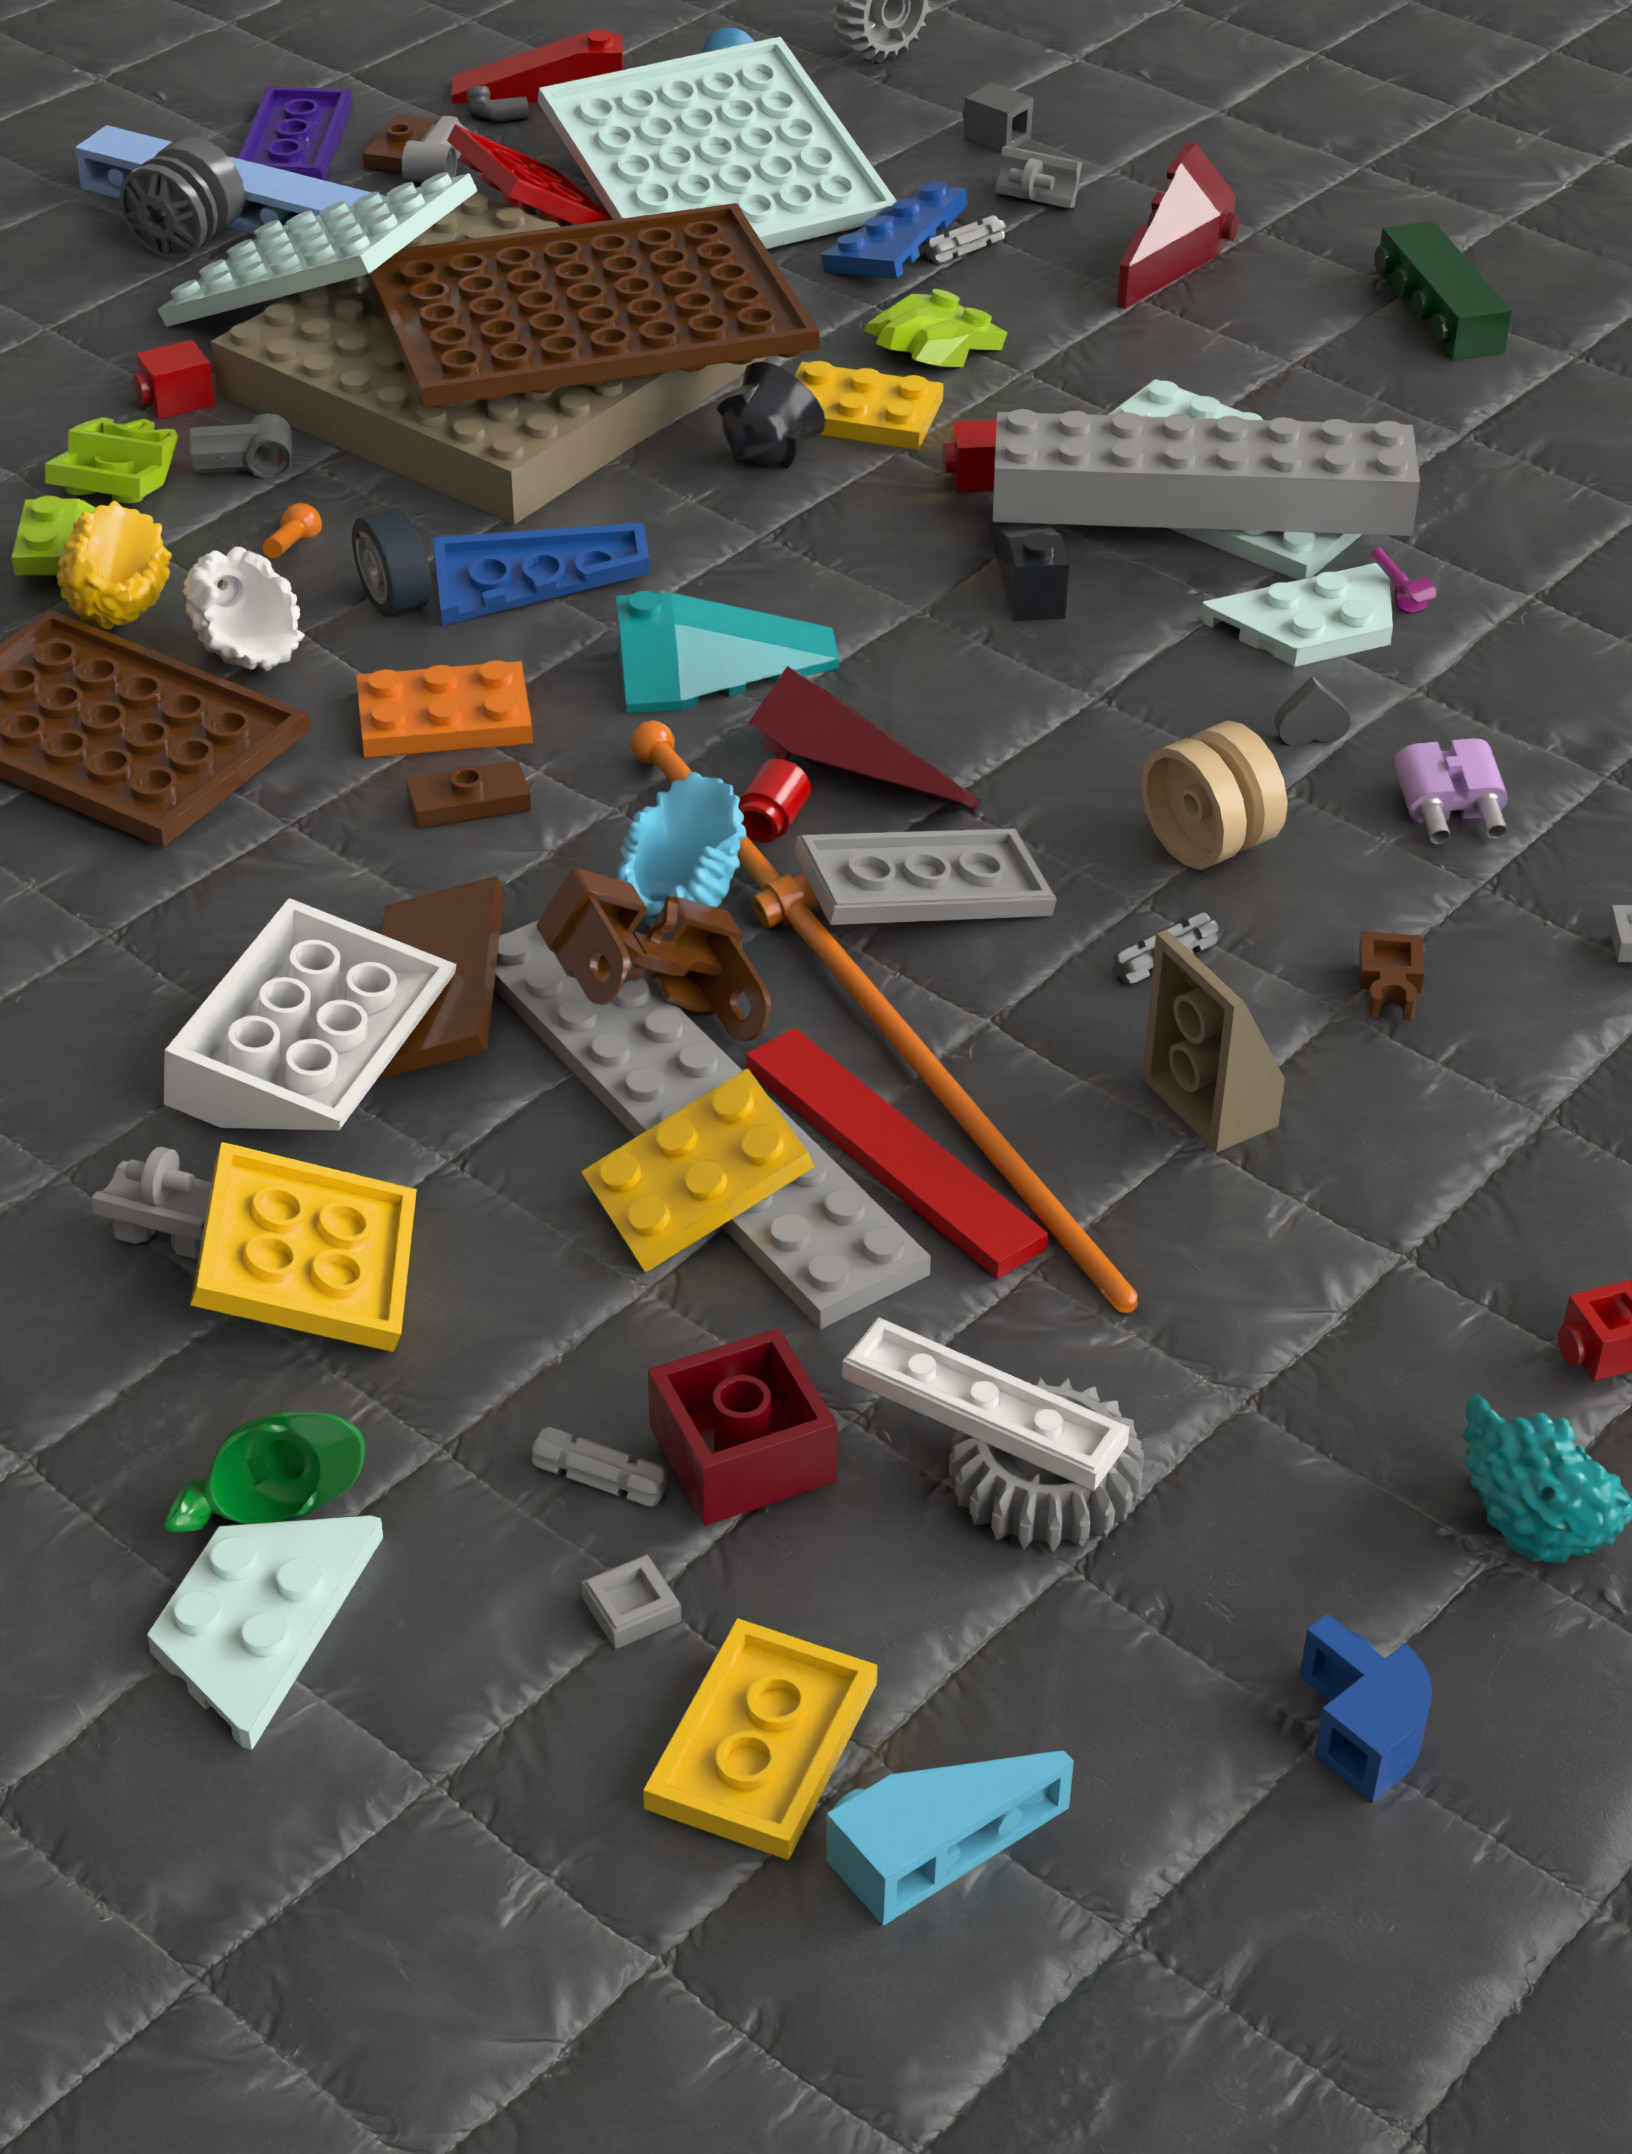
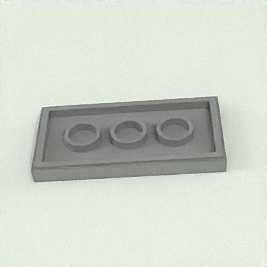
(923, 876)

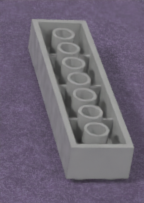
(1205, 473)

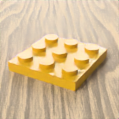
(305, 1247)

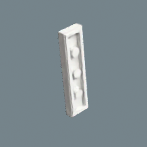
(986, 1403)

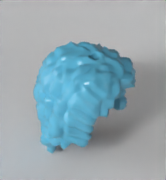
(684, 844)

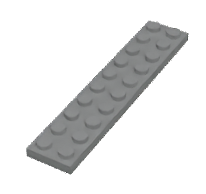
(649, 1060)

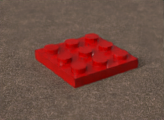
(526, 180)

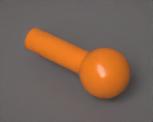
(296, 523)

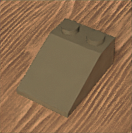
(1207, 1051)

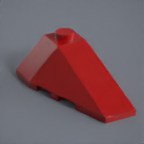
(545, 66)

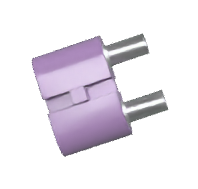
(1450, 781)

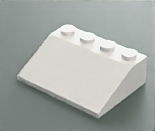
(301, 1024)

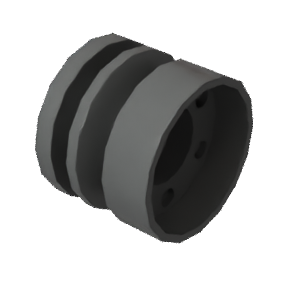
(182, 197)

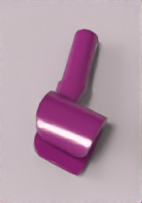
(1408, 595)

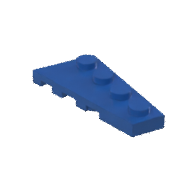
(895, 236)

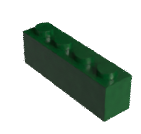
(1443, 290)

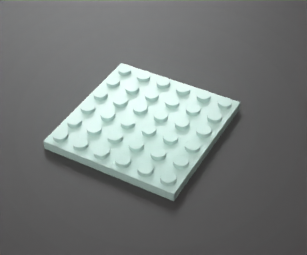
(719, 133)

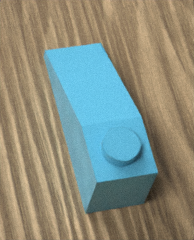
(939, 1823)

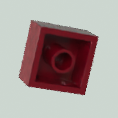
(742, 1426)

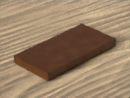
(463, 929)

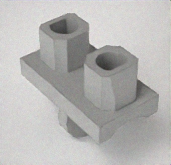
(1038, 177)
(155, 1198)

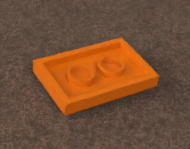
(443, 709)

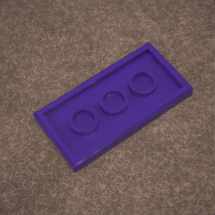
(297, 129)

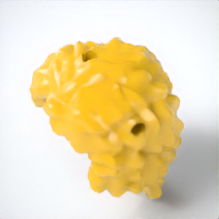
(113, 566)

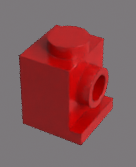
(1599, 1330)

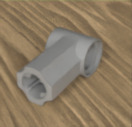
(431, 154)

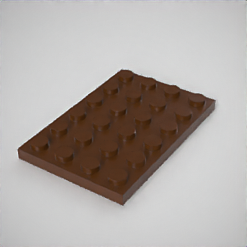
(129, 728)

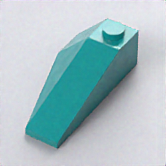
(692, 647)

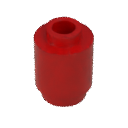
(773, 799)

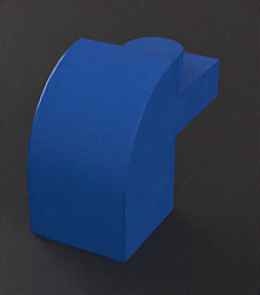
(1375, 1707)

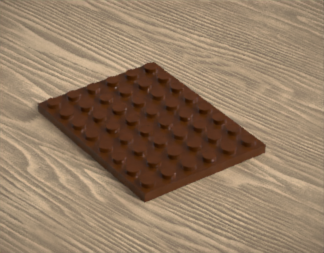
(587, 305)

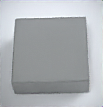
(631, 1601)

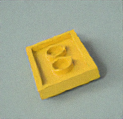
(873, 404)
(697, 1169)
(761, 1738)

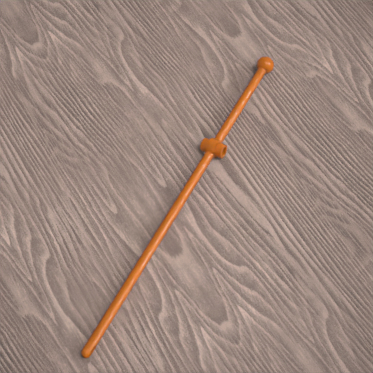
(789, 902)

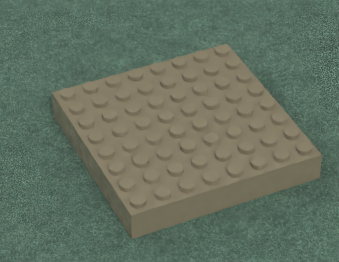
(339, 377)

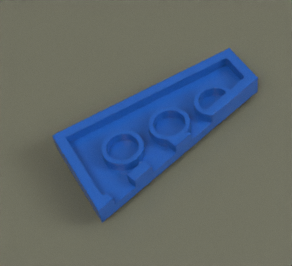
(525, 567)

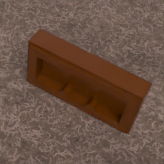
(388, 147)
(468, 794)

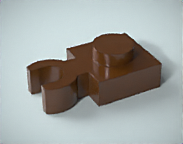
(1391, 970)

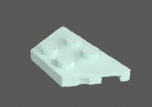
(1311, 616)
(258, 1612)

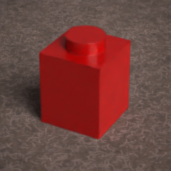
(174, 379)
(971, 455)

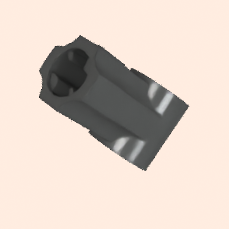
(240, 449)

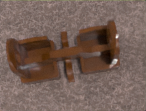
(686, 952)

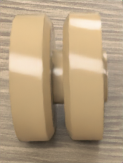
(1214, 794)

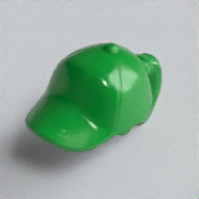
(272, 1471)

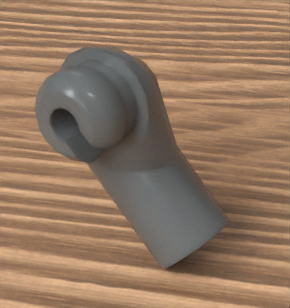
(496, 110)

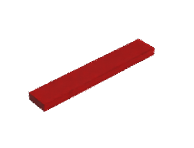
(897, 1153)

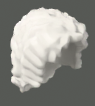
(250, 616)

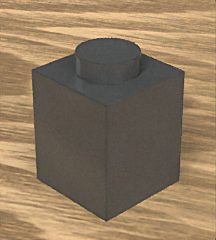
(997, 117)

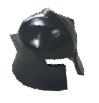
(770, 416)

